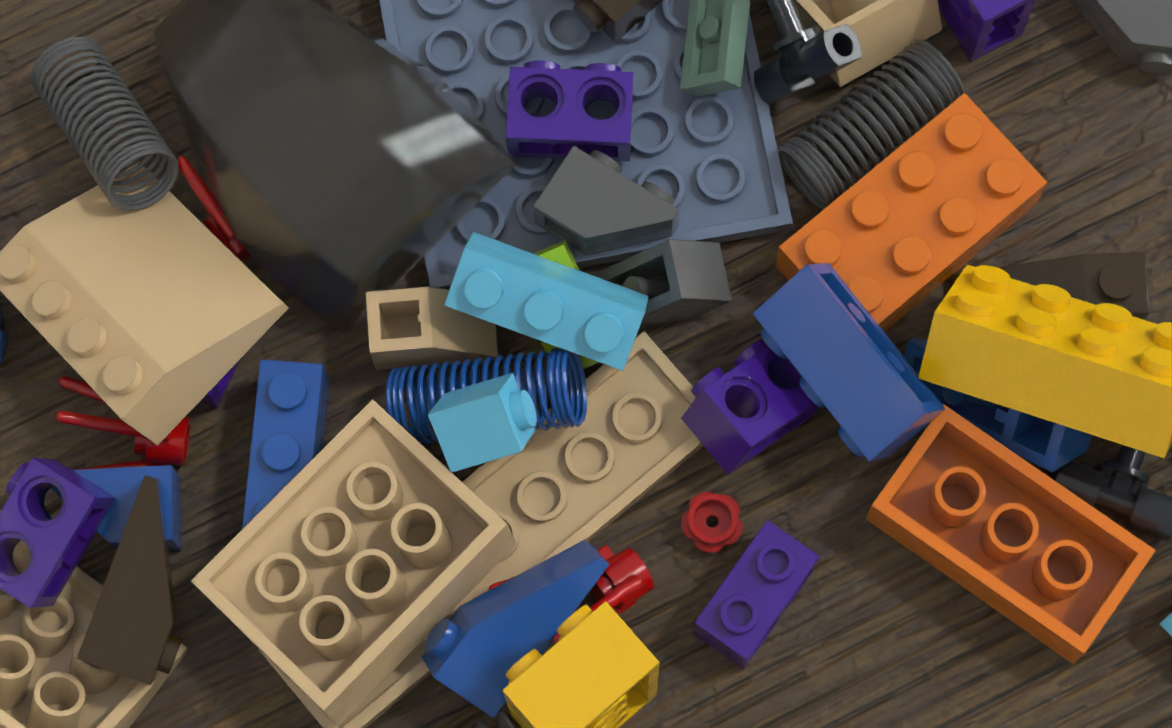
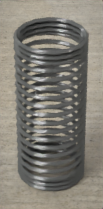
(85, 93)
(813, 172)

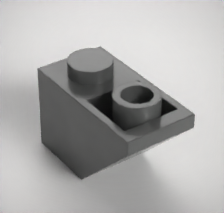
(602, 208)

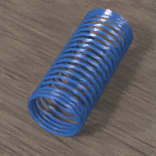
(563, 376)

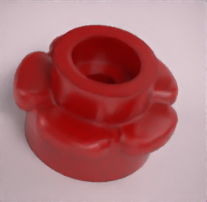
(712, 505)

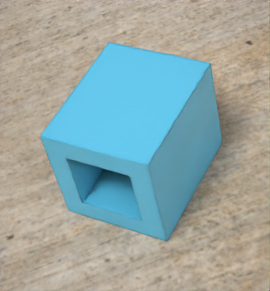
(483, 422)

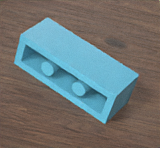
(547, 301)

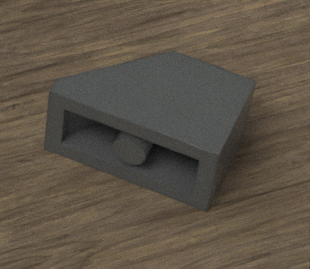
(1133, 30)
(677, 276)

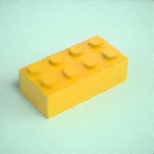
(1054, 358)
(587, 679)

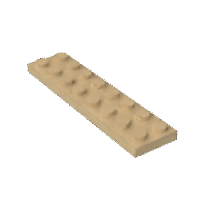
(566, 487)

